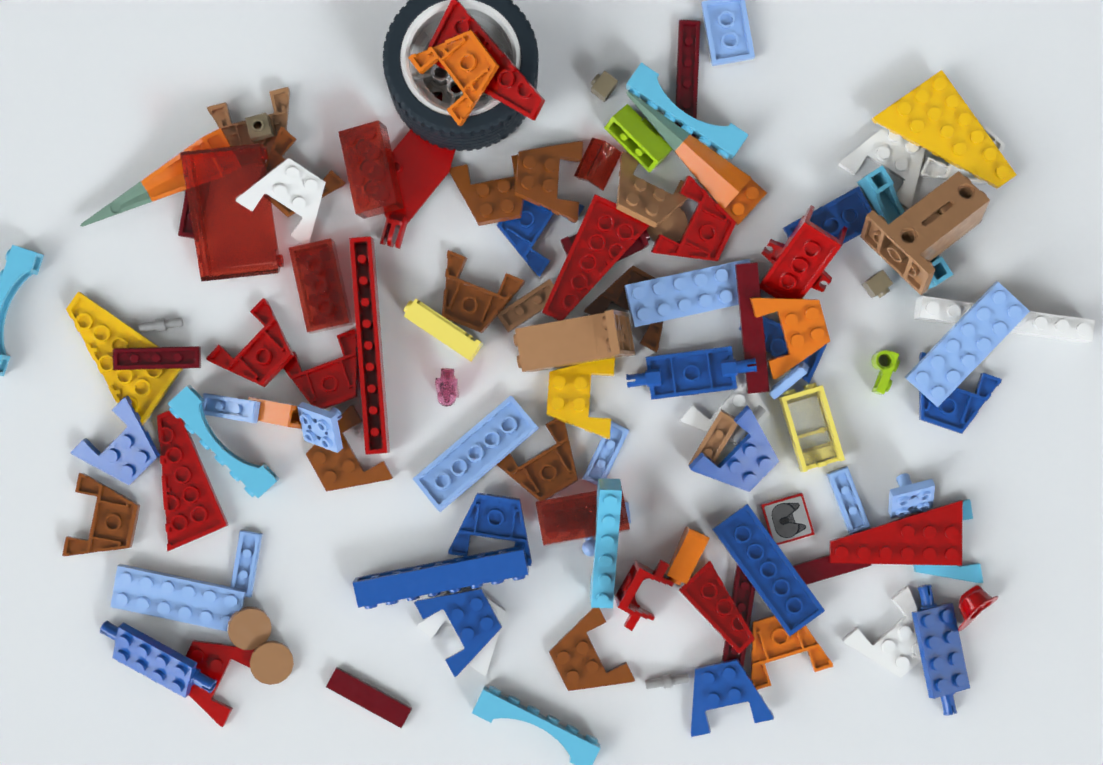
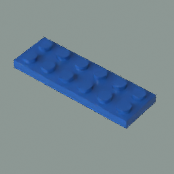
(768, 570)

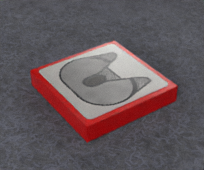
(787, 519)

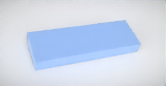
(231, 408)
(606, 454)
(848, 500)
(246, 561)

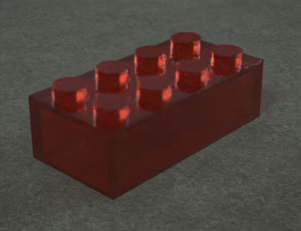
(371, 169)
(320, 286)
(572, 518)

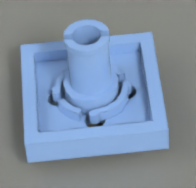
(321, 426)
(910, 497)

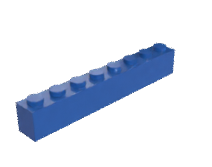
(441, 576)

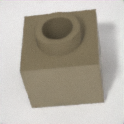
(603, 85)
(264, 132)
(878, 284)

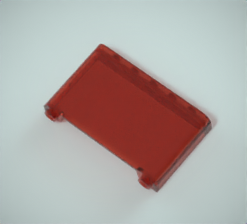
(227, 234)

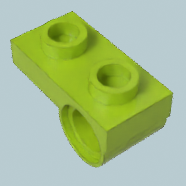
(883, 379)

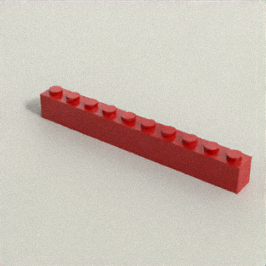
(369, 345)

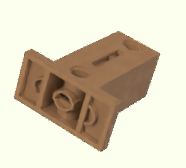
(926, 229)
(574, 341)

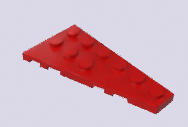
(508, 82)
(596, 248)
(187, 491)
(918, 539)

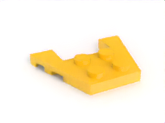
(570, 395)

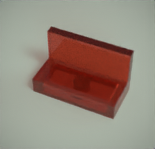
(598, 163)

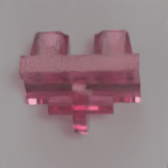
(447, 387)

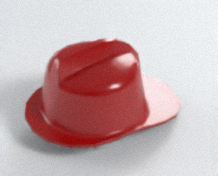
(973, 603)

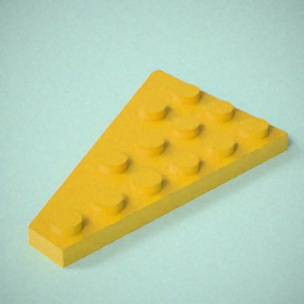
(944, 125)
(103, 333)

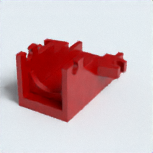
(801, 260)
(625, 595)

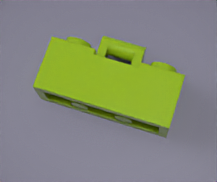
(638, 137)

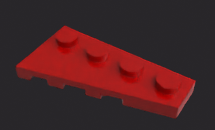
(715, 604)

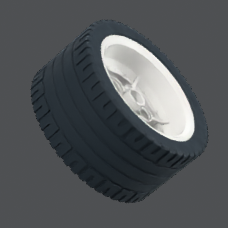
(414, 91)

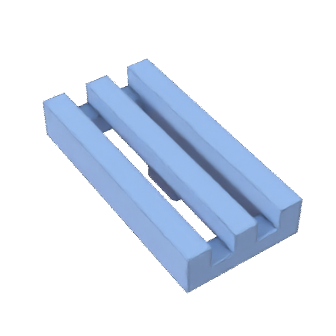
(788, 380)

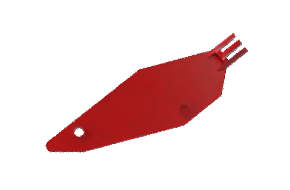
(419, 172)

